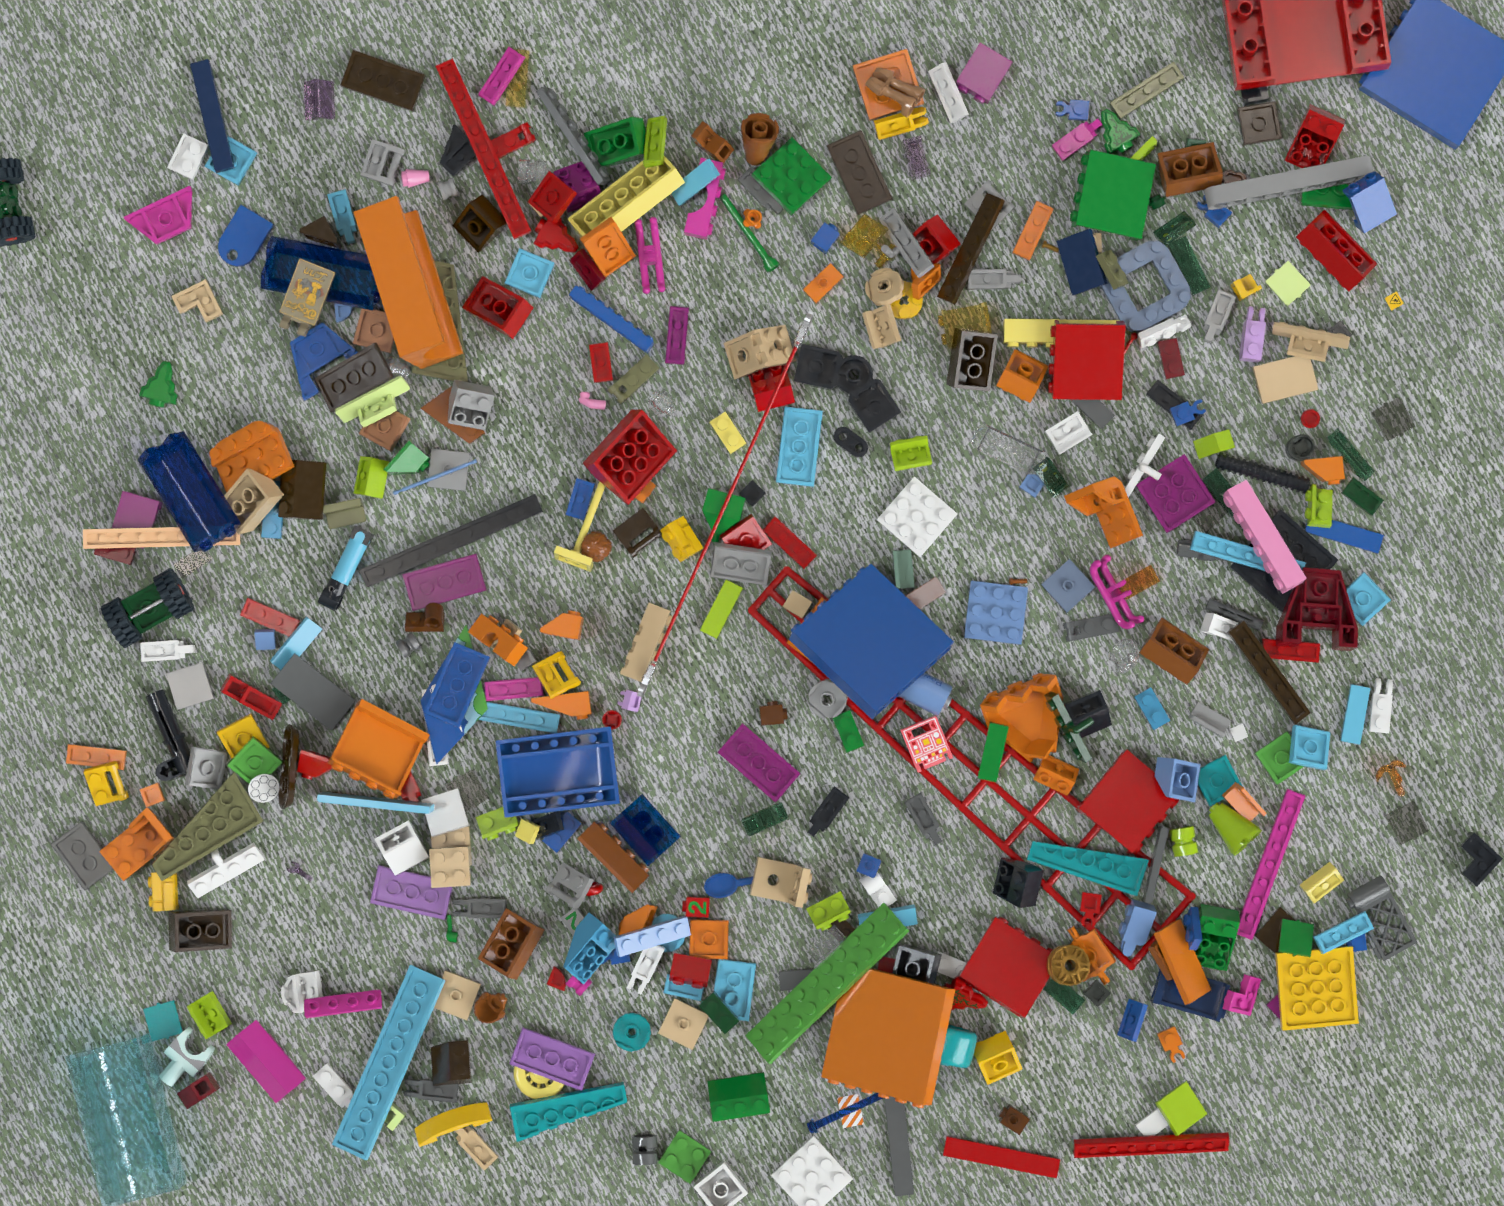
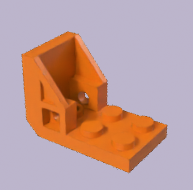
(1112, 508)
(137, 844)

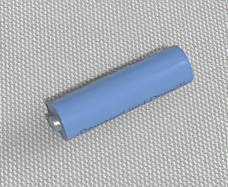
(928, 694)

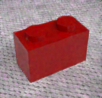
(690, 971)

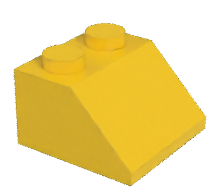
(996, 1057)

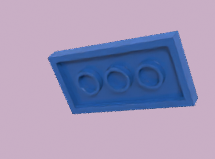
(457, 685)

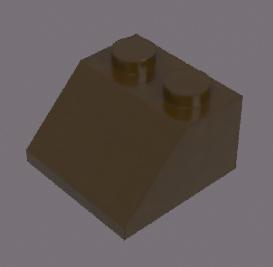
(480, 223)
(451, 1063)

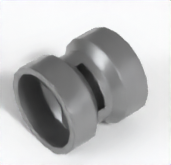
(408, 644)

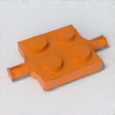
(1097, 951)

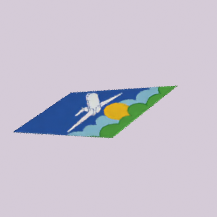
(444, 735)

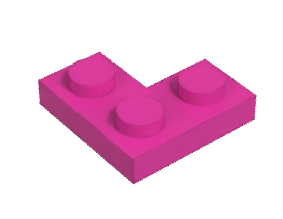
(1245, 999)

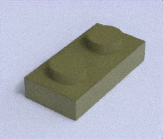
(1112, 269)

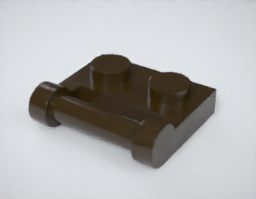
(634, 527)

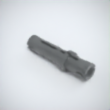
(1214, 606)

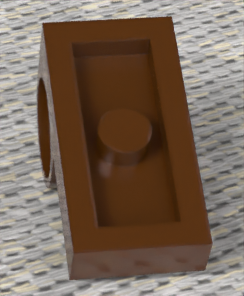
(429, 621)

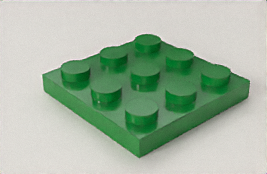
(791, 176)

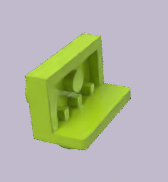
(910, 453)
(209, 1015)

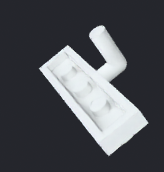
(1144, 460)
(225, 869)

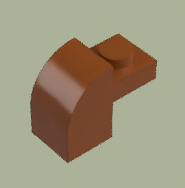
(712, 143)

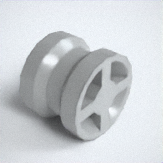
(447, 188)

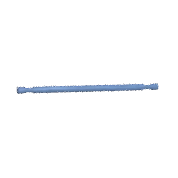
(435, 477)

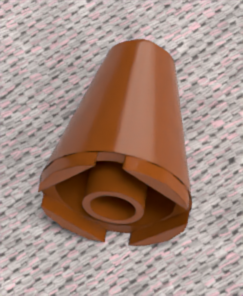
(758, 137)

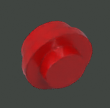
(1310, 418)

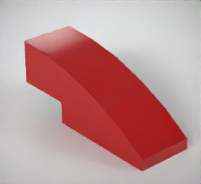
(250, 697)

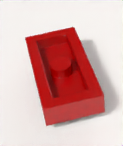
(601, 362)

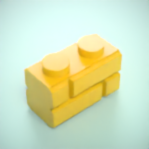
(681, 539)
(164, 893)

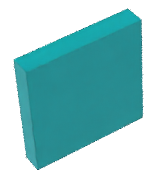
(1216, 779)

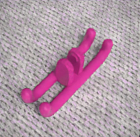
(649, 255)
(1113, 594)

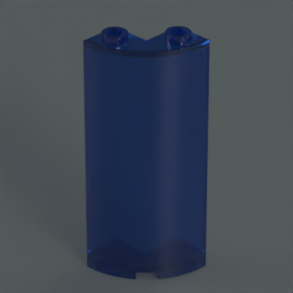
(189, 492)

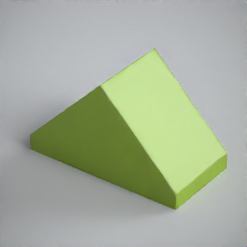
(1213, 444)

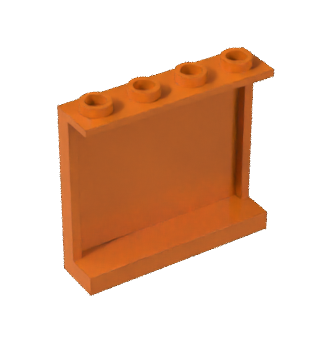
(377, 749)

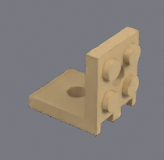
(759, 350)
(790, 885)

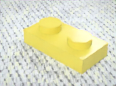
(727, 432)

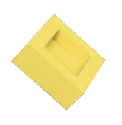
(527, 831)

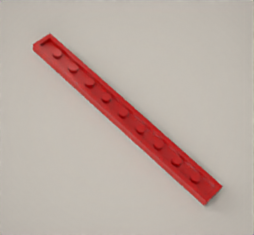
(483, 149)

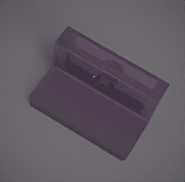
(319, 99)

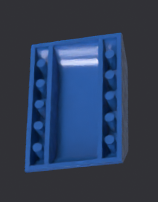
(557, 772)

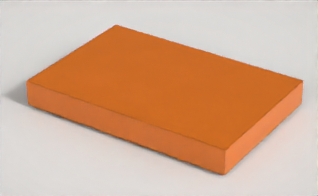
(607, 247)

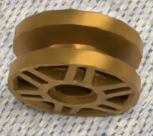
(1078, 971)

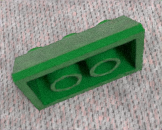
(738, 1097)

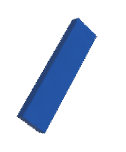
(1349, 535)

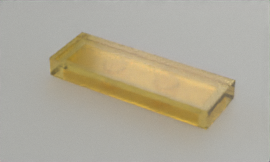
(517, 87)

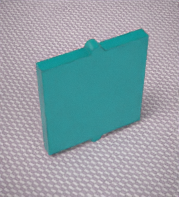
(163, 1020)

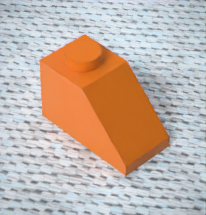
(1326, 469)
(638, 919)

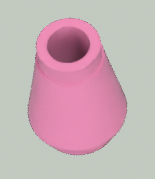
(414, 177)

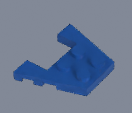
(315, 352)

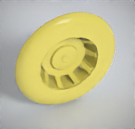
(532, 1091)

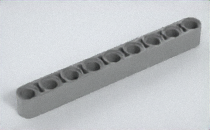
(1287, 183)

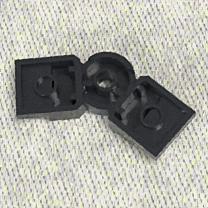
(829, 370)

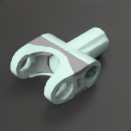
(183, 1059)

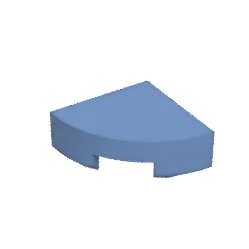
(342, 312)

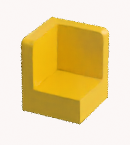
(1245, 287)

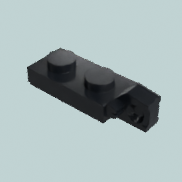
(827, 811)

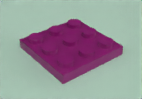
(1176, 494)

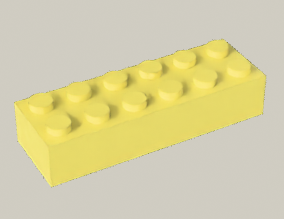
(628, 197)

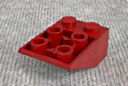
(1314, 138)

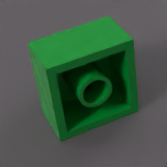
(731, 516)

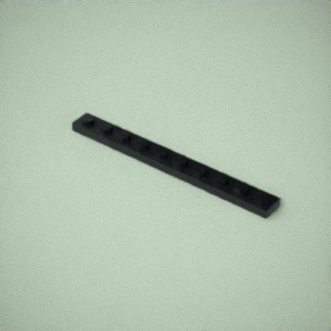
(451, 540)

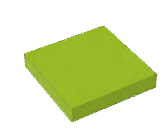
(1181, 1108)

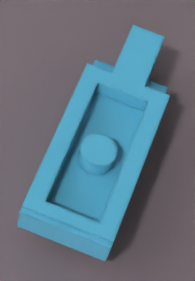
(343, 214)

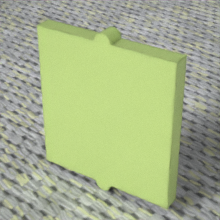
(1287, 283)

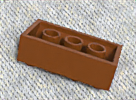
(613, 856)

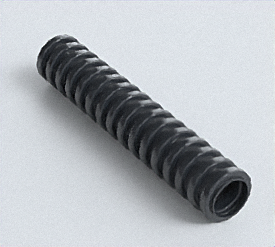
(1263, 473)

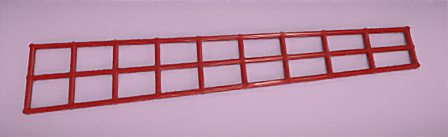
(1030, 816)

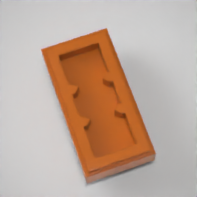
(823, 283)

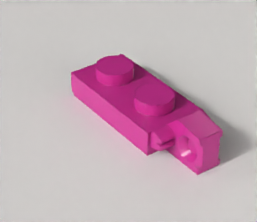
(1076, 139)

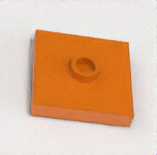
(709, 939)

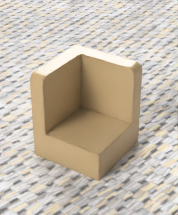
(797, 604)

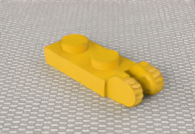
(899, 124)

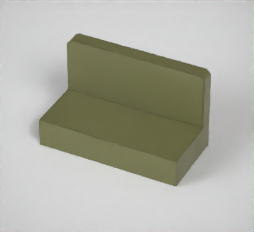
(344, 513)

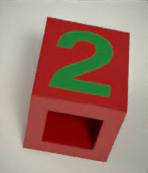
(696, 906)

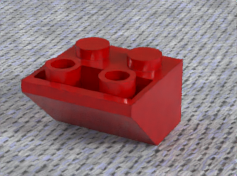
(764, 383)

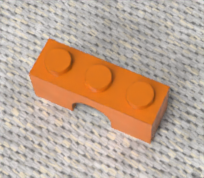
(508, 646)

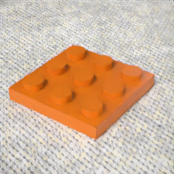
(882, 106)

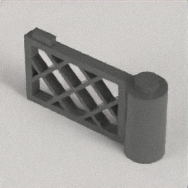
(1373, 894)

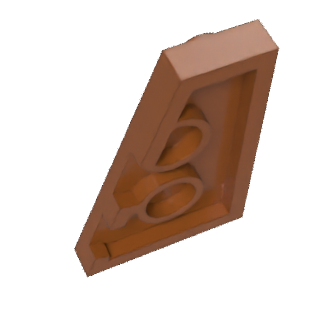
(438, 410)

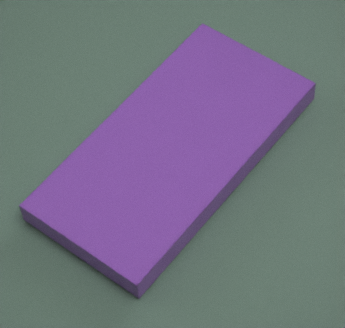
(410, 893)
(552, 1058)

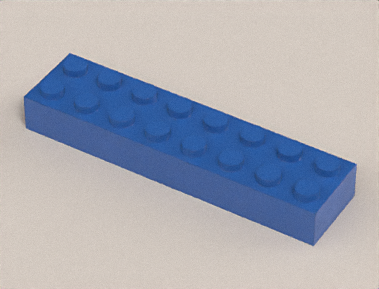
(609, 317)

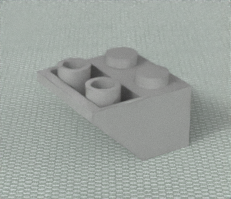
(470, 404)

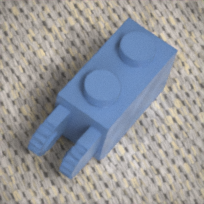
(1136, 925)

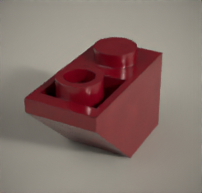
(198, 1090)

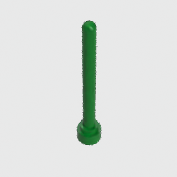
(769, 262)

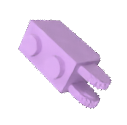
(1252, 337)

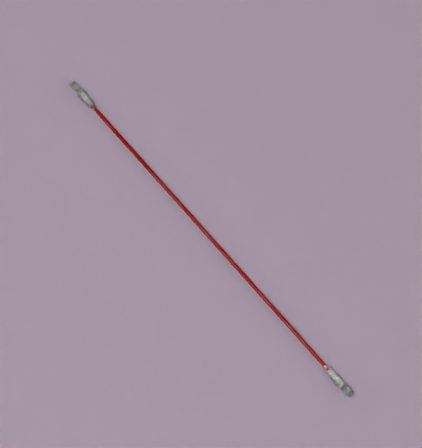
(801, 334)

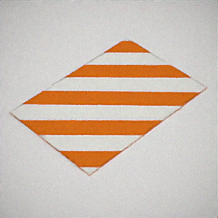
(854, 1118)

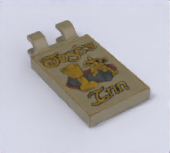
(306, 296)

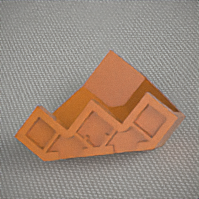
(1025, 710)

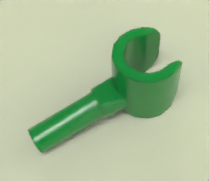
(450, 935)

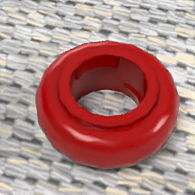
(595, 889)

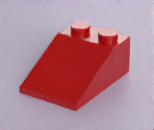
(498, 307)

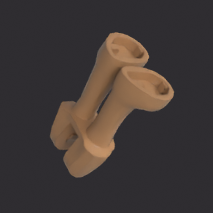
(881, 84)

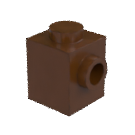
(772, 714)
(1013, 1119)

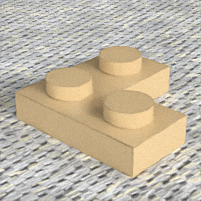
(201, 296)

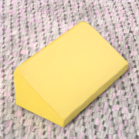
(1321, 882)

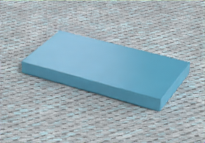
(799, 446)

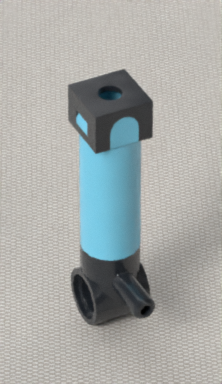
(334, 591)

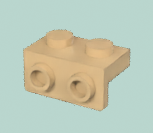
(881, 327)

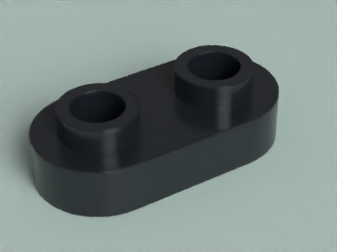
(850, 442)

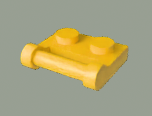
(550, 677)
(100, 786)

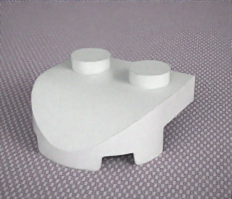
(299, 988)

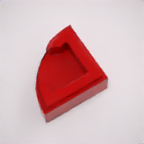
(557, 979)

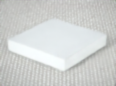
(447, 813)

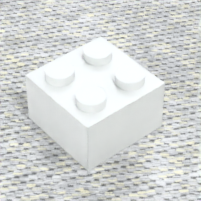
(721, 1186)

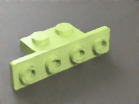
(375, 403)

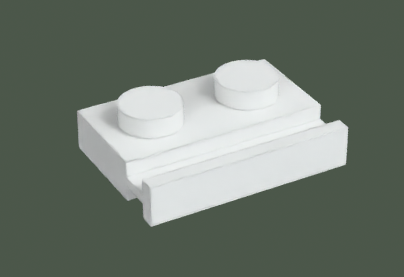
(188, 156)
(1068, 433)

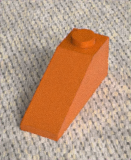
(571, 704)

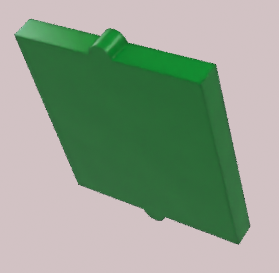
(1296, 938)

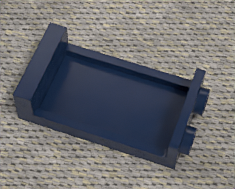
(1207, 1006)

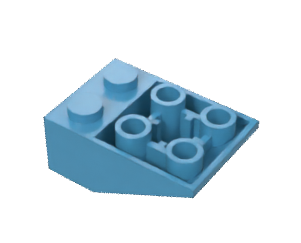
(589, 948)

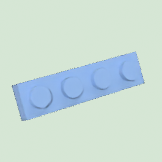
(652, 936)

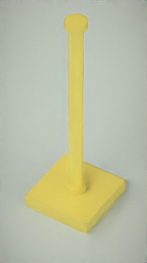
(574, 556)

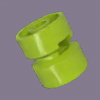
(1183, 841)

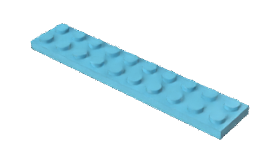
(388, 1062)

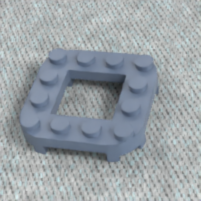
(1170, 274)

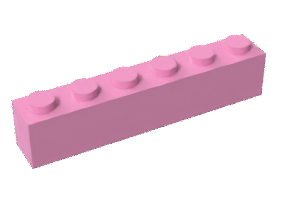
(1264, 537)

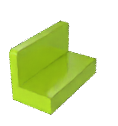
(371, 477)

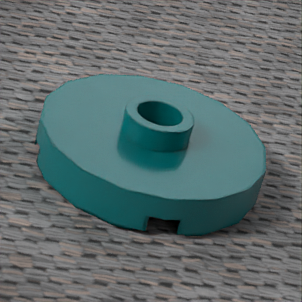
(627, 1041)

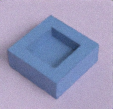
(1031, 485)
(265, 639)

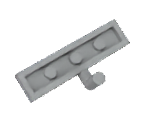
(905, 243)

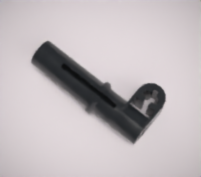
(172, 736)

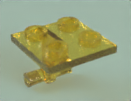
(864, 237)

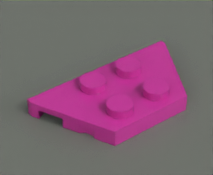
(164, 217)

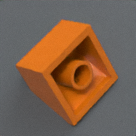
(1022, 376)
(565, 626)

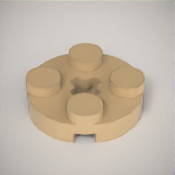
(888, 295)

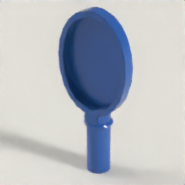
(724, 885)

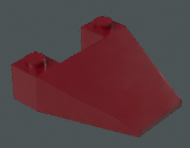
(1319, 605)

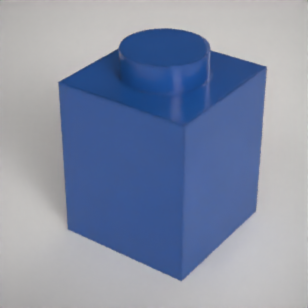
(825, 237)

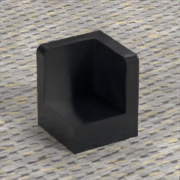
(1254, 95)

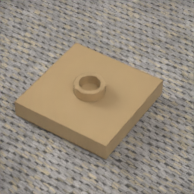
(457, 995)
(683, 1024)

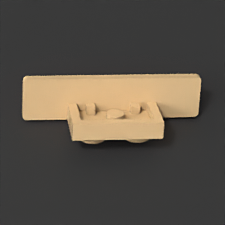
(1309, 342)

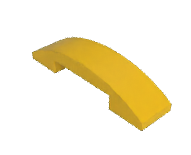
(452, 1120)

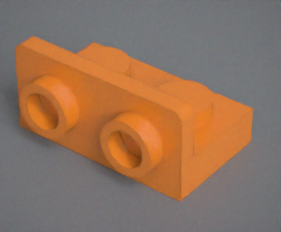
(1056, 774)

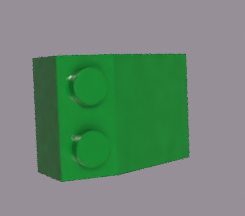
(618, 141)

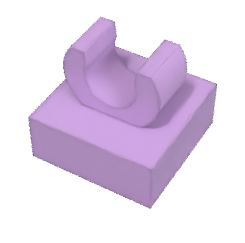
(631, 701)

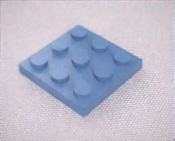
(995, 612)

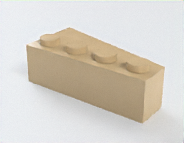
(646, 641)

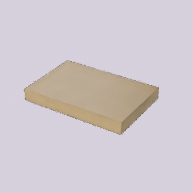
(1284, 378)

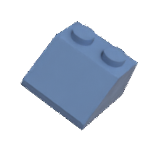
(1177, 778)

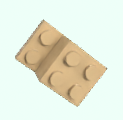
(451, 859)

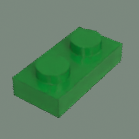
(848, 731)

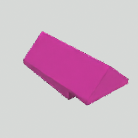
(266, 1061)

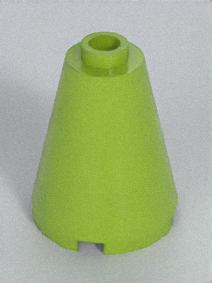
(1233, 827)

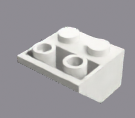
(402, 847)

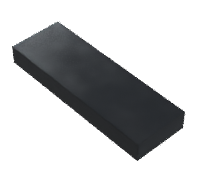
(1167, 399)

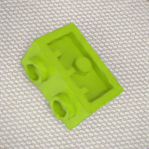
(1319, 507)
(495, 822)
(828, 911)

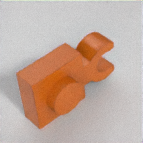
(1170, 1041)

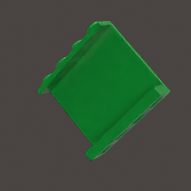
(1113, 194)

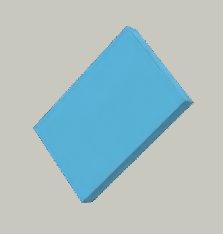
(735, 985)

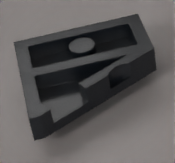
(457, 152)

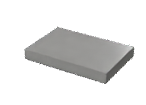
(740, 563)

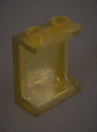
(969, 317)

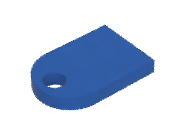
(245, 235)

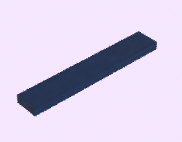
(212, 116)

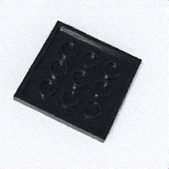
(1301, 546)

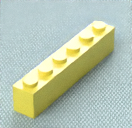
(1036, 330)

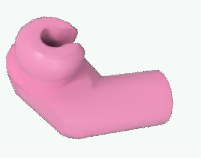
(591, 403)

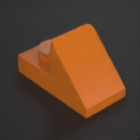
(922, 285)

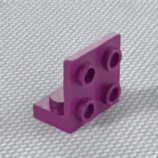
(581, 181)

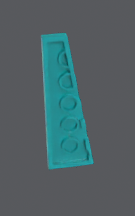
(1107, 869)
(549, 1112)

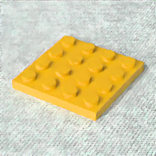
(1317, 989)

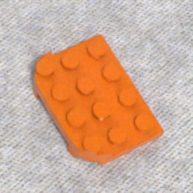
(252, 447)

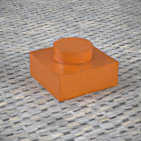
(152, 795)

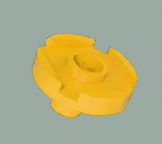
(911, 309)

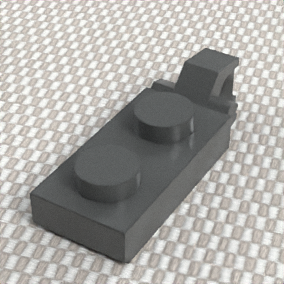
(759, 192)
(924, 817)

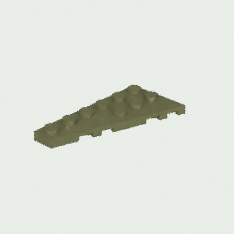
(455, 367)
(215, 824)

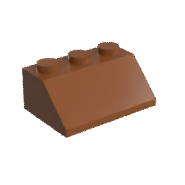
(1189, 169)
(1174, 651)
(511, 944)

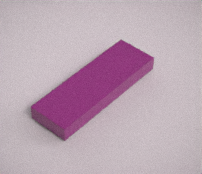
(677, 335)

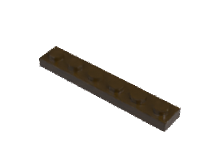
(971, 248)
(1268, 672)

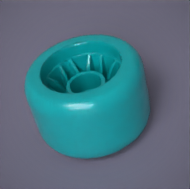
(958, 1047)

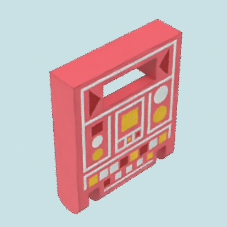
(927, 747)

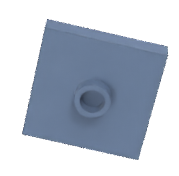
(1068, 585)

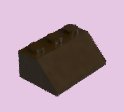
(972, 359)
(303, 491)

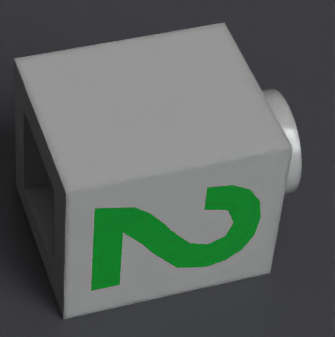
(572, 919)

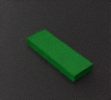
(993, 751)

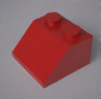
(936, 239)

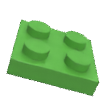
(1276, 758)
(254, 760)
(684, 1156)

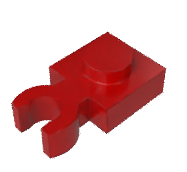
(1090, 904)

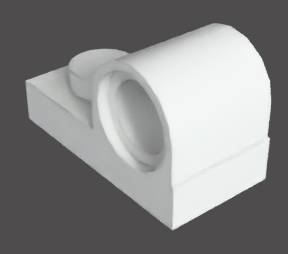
(1217, 625)
(878, 890)

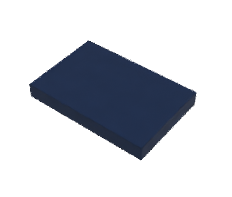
(1080, 262)

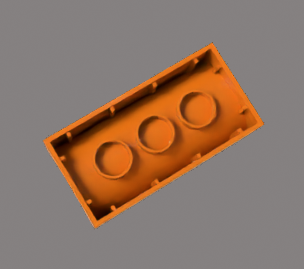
(408, 283)

